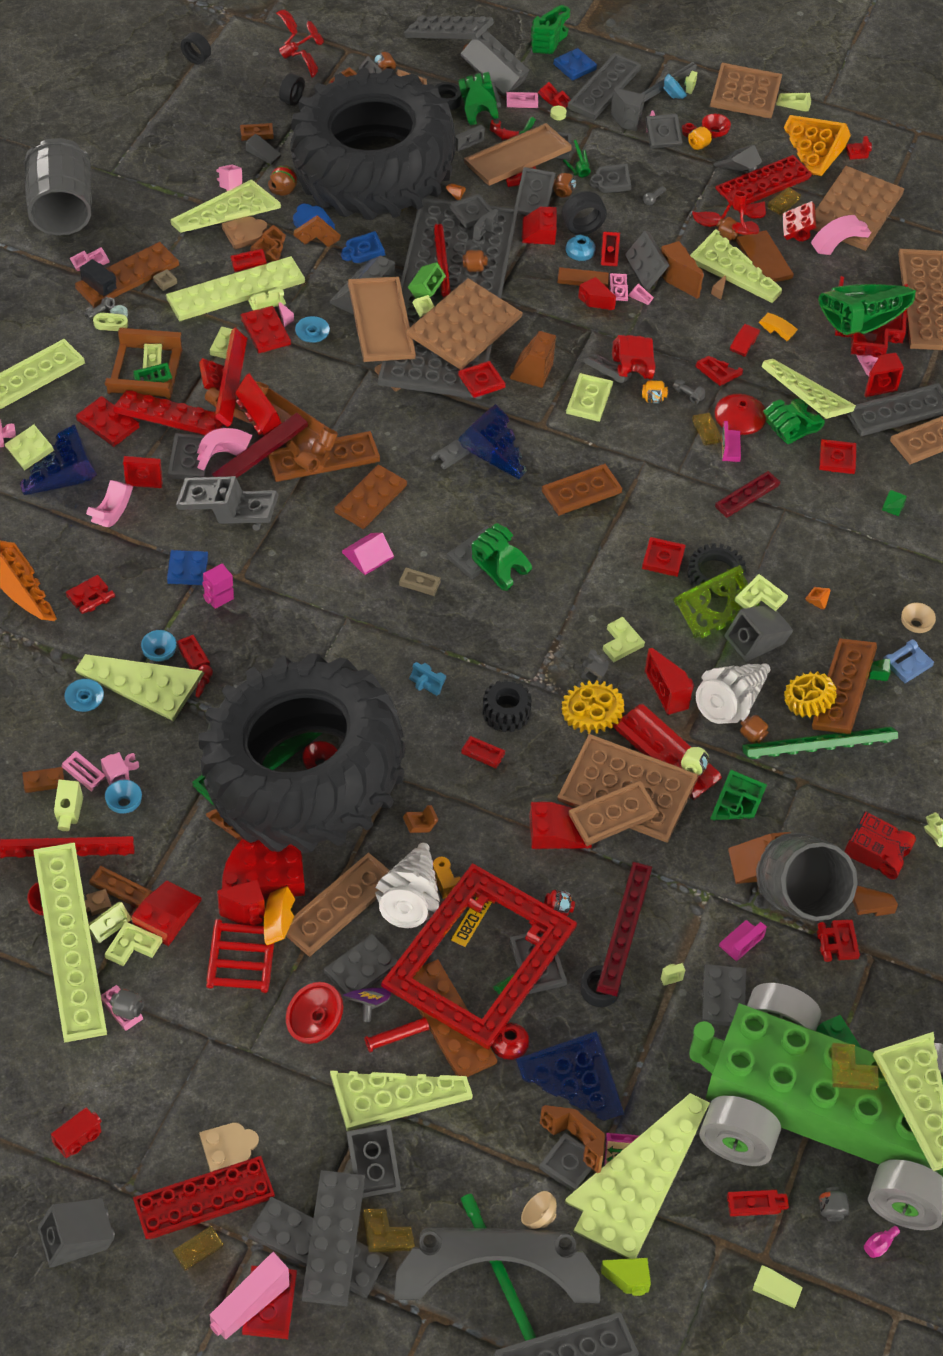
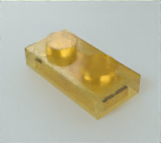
(784, 201)
(707, 428)
(198, 1248)

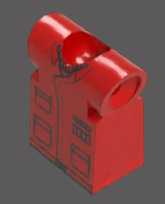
(880, 845)

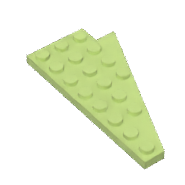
(631, 1188)

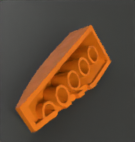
(19, 583)

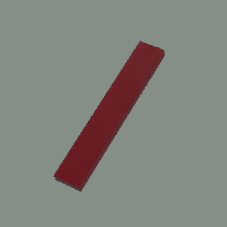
(263, 447)

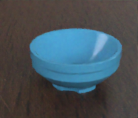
(673, 88)
(580, 251)
(156, 640)
(123, 790)

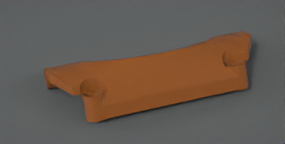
(309, 446)

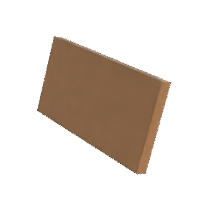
(516, 153)
(381, 319)

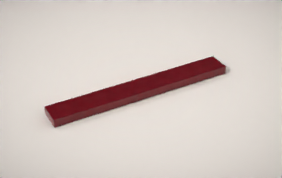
(624, 929)

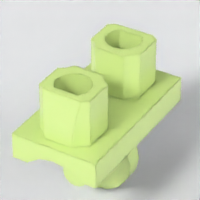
(935, 828)

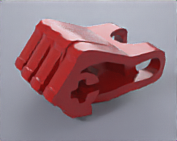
(635, 355)

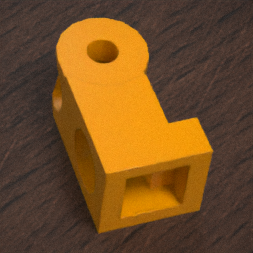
(444, 876)

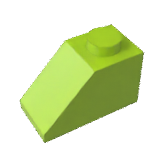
(628, 1275)

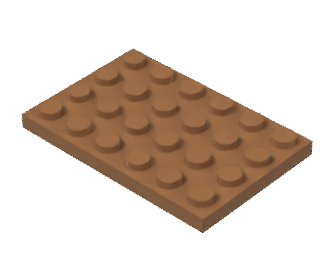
(861, 196)
(464, 323)
(609, 767)

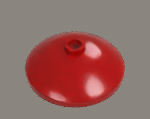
(742, 413)
(308, 1007)

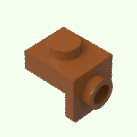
(421, 821)

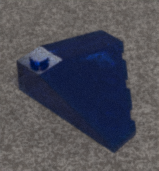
(494, 442)
(63, 467)
(577, 1073)

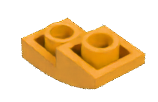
(782, 327)

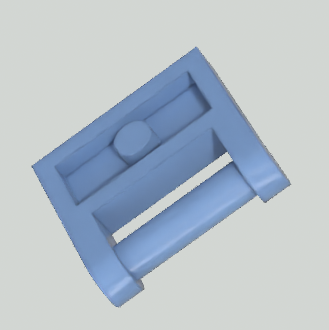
(912, 665)

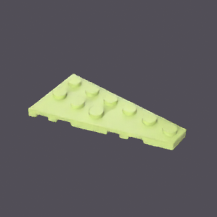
(234, 204)
(725, 260)
(815, 395)
(150, 685)
(918, 1089)
(389, 1096)

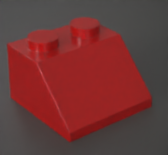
(540, 226)
(884, 375)
(242, 903)

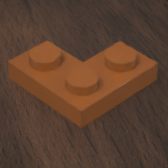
(317, 228)

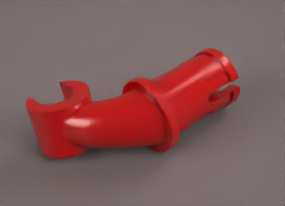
(502, 133)

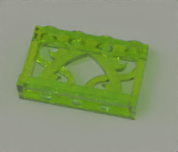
(693, 598)

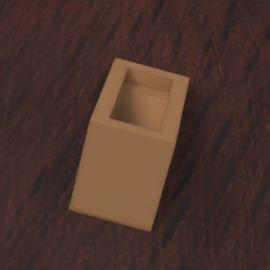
(717, 289)

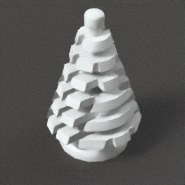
(730, 692)
(409, 890)

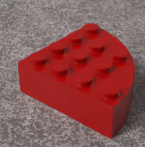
(268, 867)

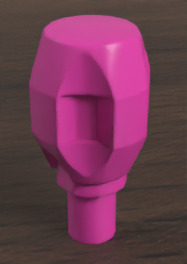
(880, 1242)

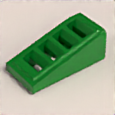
(137, 374)

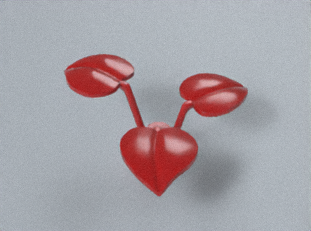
(291, 48)
(739, 199)

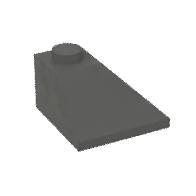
(740, 159)

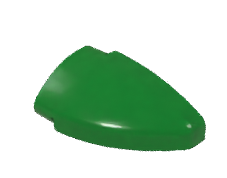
(864, 306)

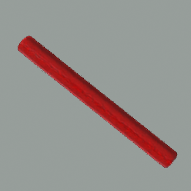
(442, 258)

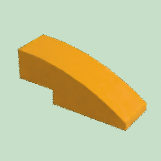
(278, 915)

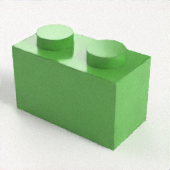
(427, 280)

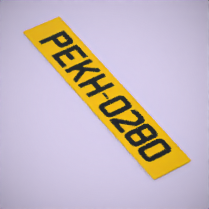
(469, 925)

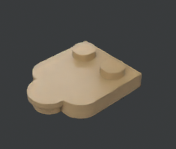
(228, 1145)

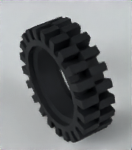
(703, 555)

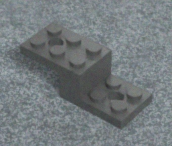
(227, 500)

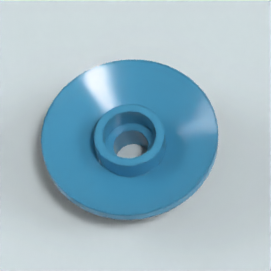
(312, 329)
(82, 689)

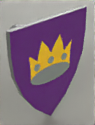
(370, 998)

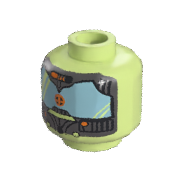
(695, 760)

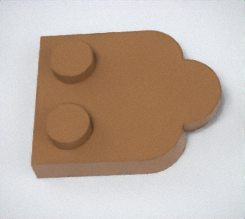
(244, 231)

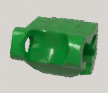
(549, 30)
(478, 96)
(792, 420)
(498, 557)

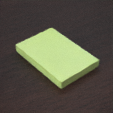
(589, 397)

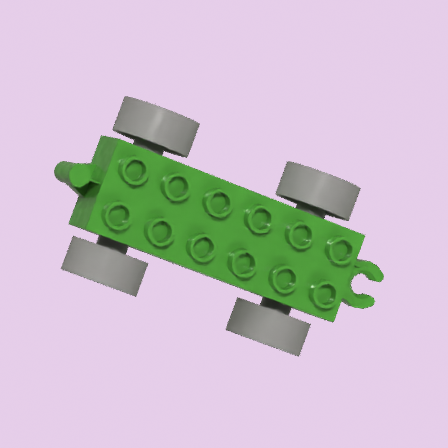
(780, 1076)

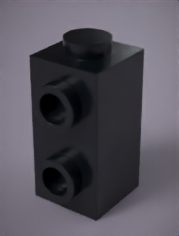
(98, 277)

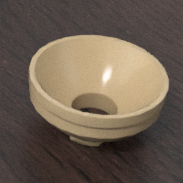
(918, 612)
(539, 1211)

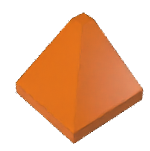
(456, 190)
(818, 597)

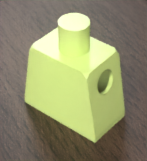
(68, 803)

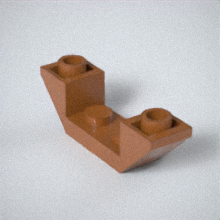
(559, 1119)

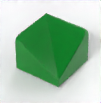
(894, 503)
(880, 670)

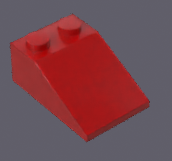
(669, 682)
(553, 827)
(166, 911)

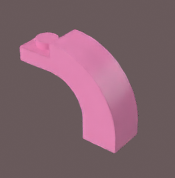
(837, 231)
(222, 440)
(112, 505)

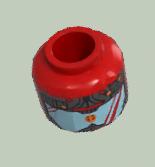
(560, 901)

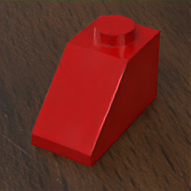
(610, 248)
(596, 294)

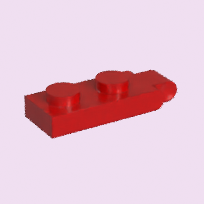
(756, 1202)

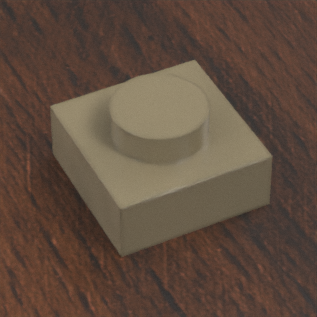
(165, 279)

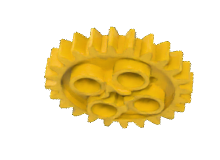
(592, 707)

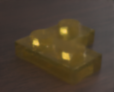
(849, 1074)
(385, 1238)

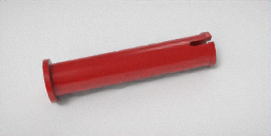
(396, 1034)

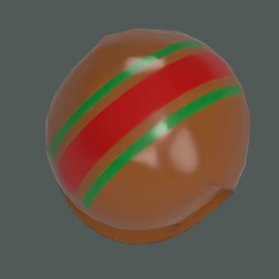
(284, 180)

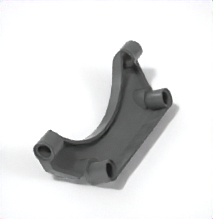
(466, 1246)

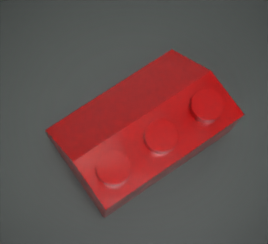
(256, 406)

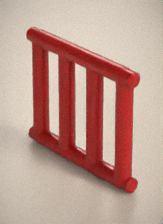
(214, 962)

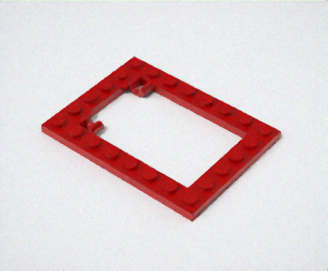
(486, 887)

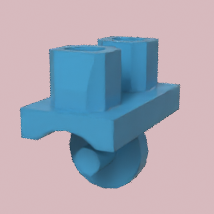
(427, 679)

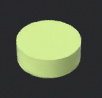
(558, 112)

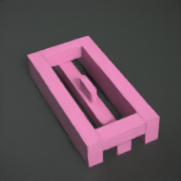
(522, 100)
(95, 782)

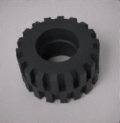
(506, 693)

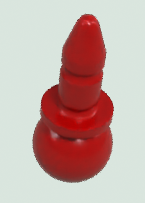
(208, 672)

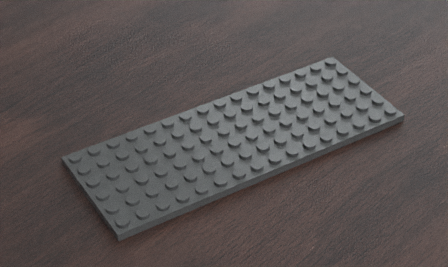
(428, 370)

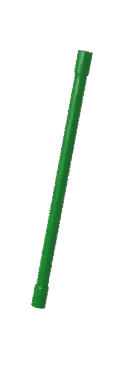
(474, 1214)

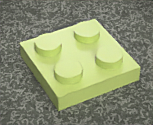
(29, 447)

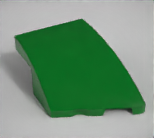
(738, 797)

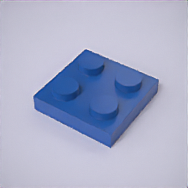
(575, 64)
(187, 567)

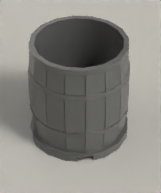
(58, 186)
(806, 876)

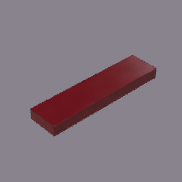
(747, 494)

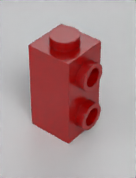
(77, 1132)

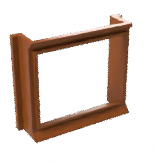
(136, 339)

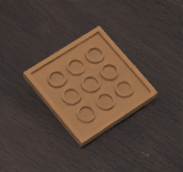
(746, 90)

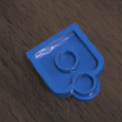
(306, 212)
(363, 248)

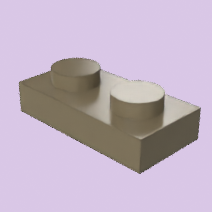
(419, 581)

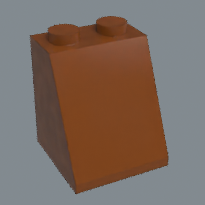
(535, 360)

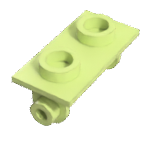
(262, 300)

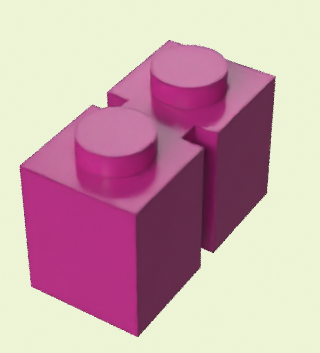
(218, 586)

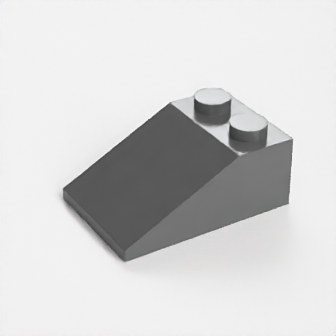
(374, 1156)

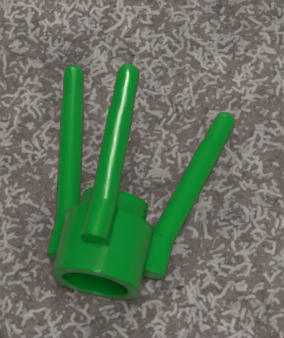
(582, 167)

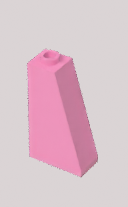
(250, 1296)

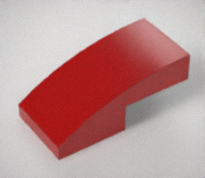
(553, 97)
(744, 340)

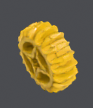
(811, 698)

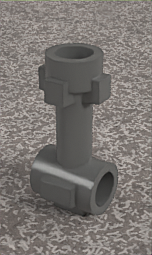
(106, 303)
(695, 395)

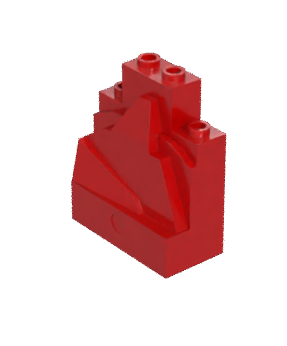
(876, 341)

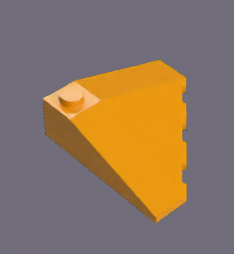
(817, 141)

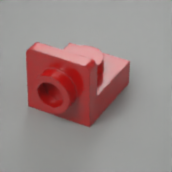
(859, 150)

